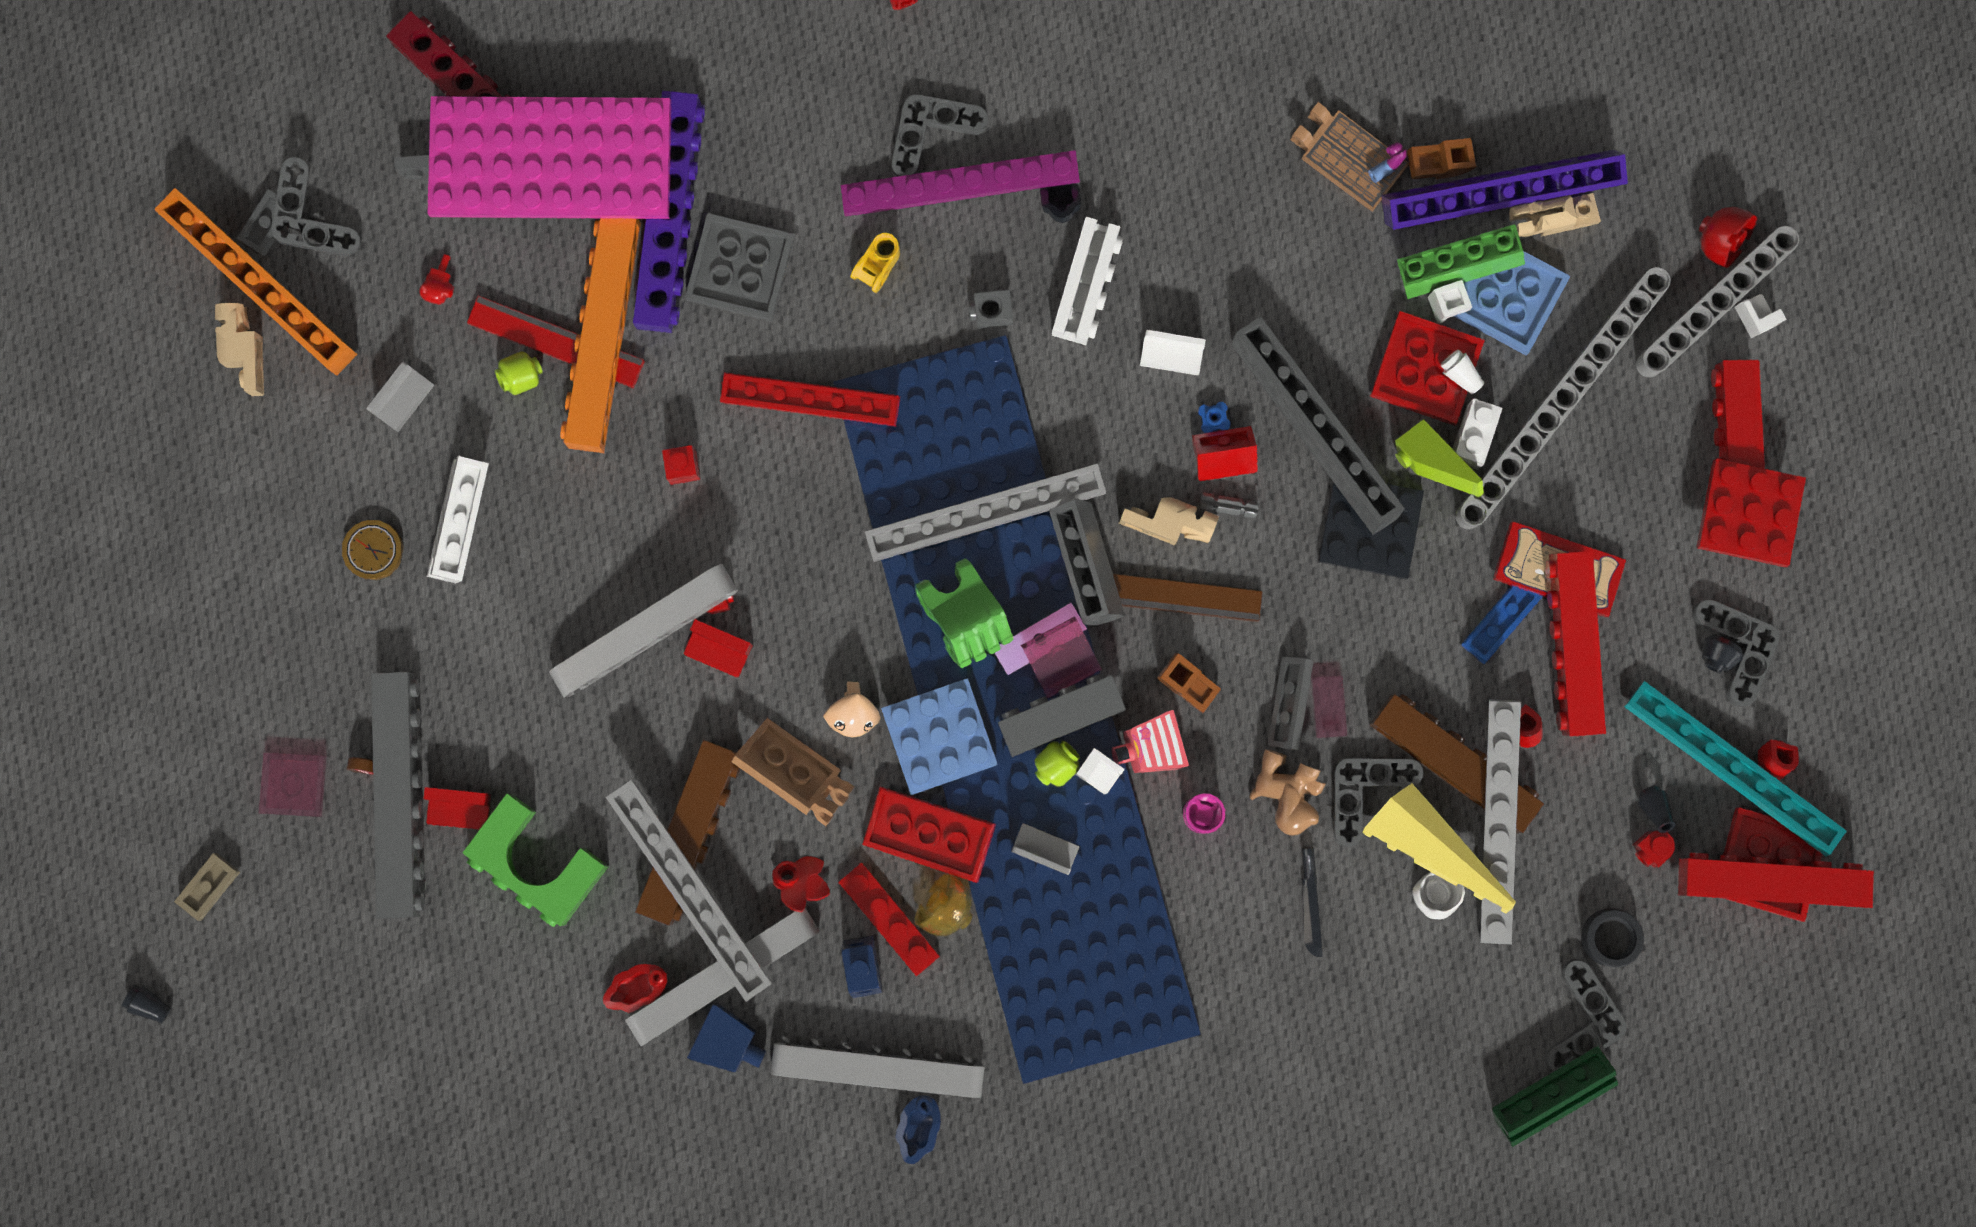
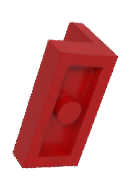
(1225, 453)
(717, 648)
(457, 808)

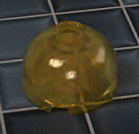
(946, 908)

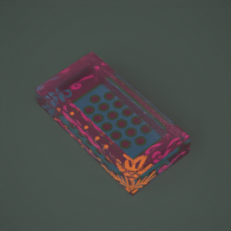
(1329, 706)

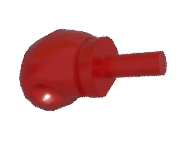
(436, 285)

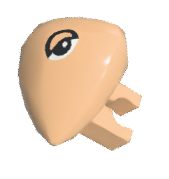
(853, 713)

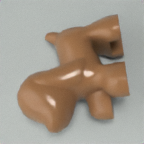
(1293, 812)

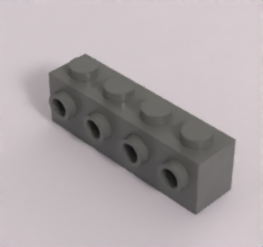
(1086, 562)
(1061, 715)

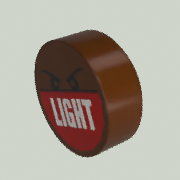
(360, 765)

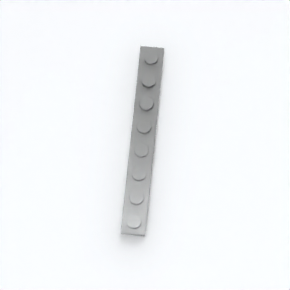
(984, 512)
(1500, 813)
(689, 890)

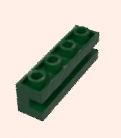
(1555, 1096)

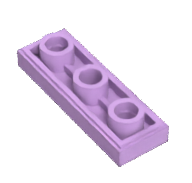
(1012, 655)

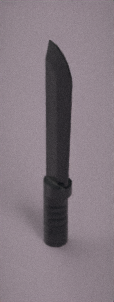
(1312, 927)

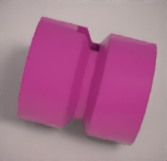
(1203, 813)

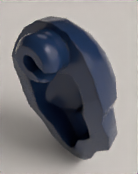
(918, 1128)

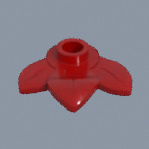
(805, 882)

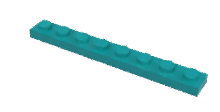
(1735, 769)

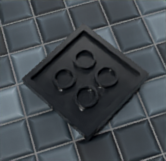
(1353, 546)

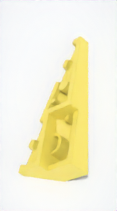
(1419, 831)

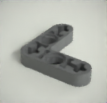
(929, 118)
(295, 216)
(1748, 638)
(1355, 788)
(1595, 1027)

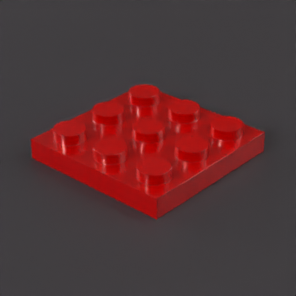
(1412, 370)
(1751, 513)
(1764, 836)

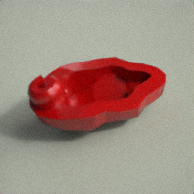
(635, 988)

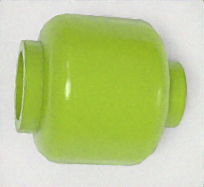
(518, 373)
(1057, 763)

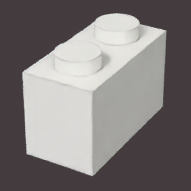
(1476, 432)

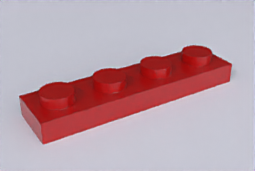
(889, 919)

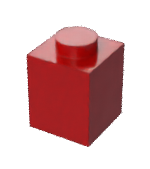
(681, 464)

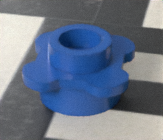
(1210, 425)

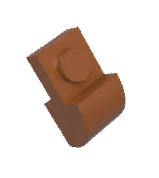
(1442, 160)
(1188, 682)

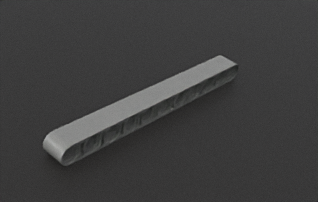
(1573, 388)

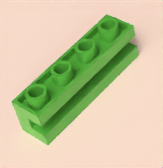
(1461, 261)

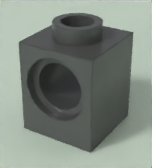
(1001, 300)

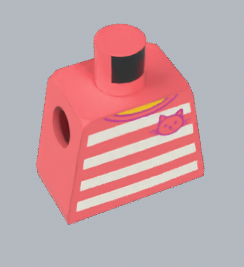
(1153, 746)

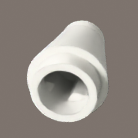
(1462, 371)

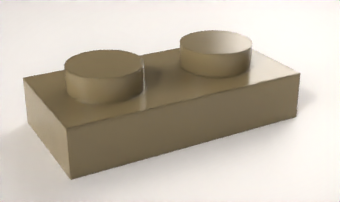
(207, 886)

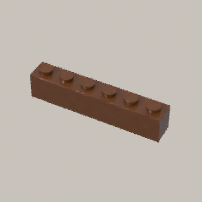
(1446, 754)
(692, 824)

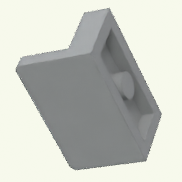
(400, 396)
(1045, 849)

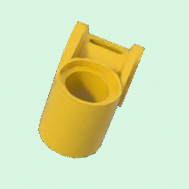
(875, 263)

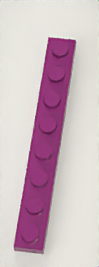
(960, 183)

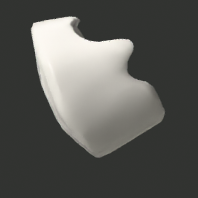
(1437, 896)

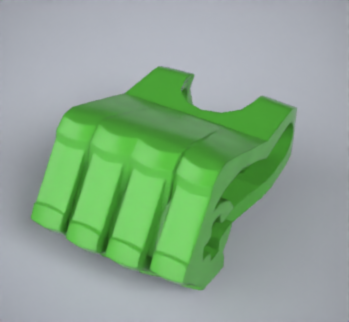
(967, 616)

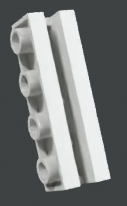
(1086, 281)
(457, 519)

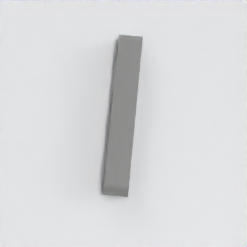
(1729, 295)
(643, 630)
(714, 981)
(877, 1071)

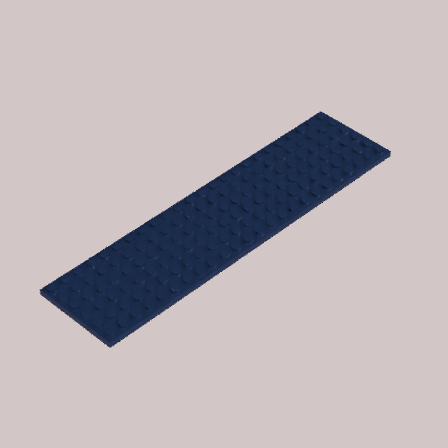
(1074, 956)

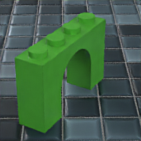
(492, 852)

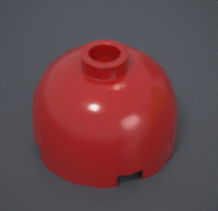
(1725, 234)

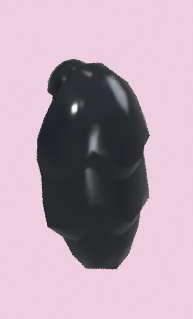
(1061, 201)

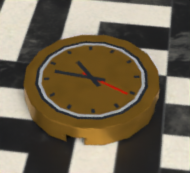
(372, 549)

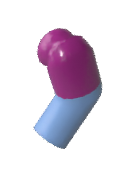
(1388, 166)

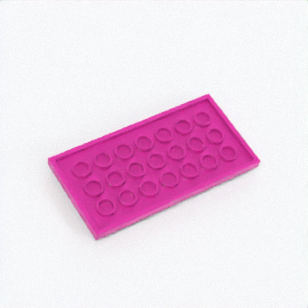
(549, 157)

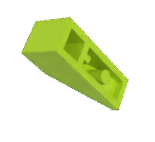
(1434, 459)

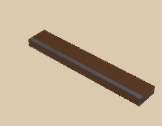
(1189, 598)

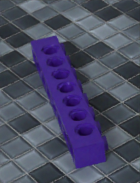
(1504, 189)
(663, 317)

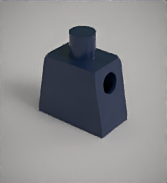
(861, 967)
(726, 1042)

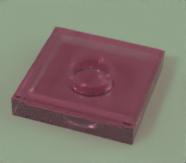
(1061, 657)
(292, 784)

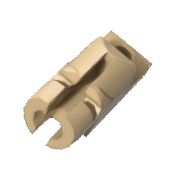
(1555, 215)
(240, 347)
(1170, 520)

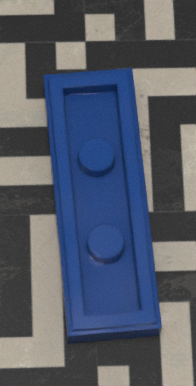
(1500, 623)

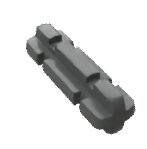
(1228, 505)

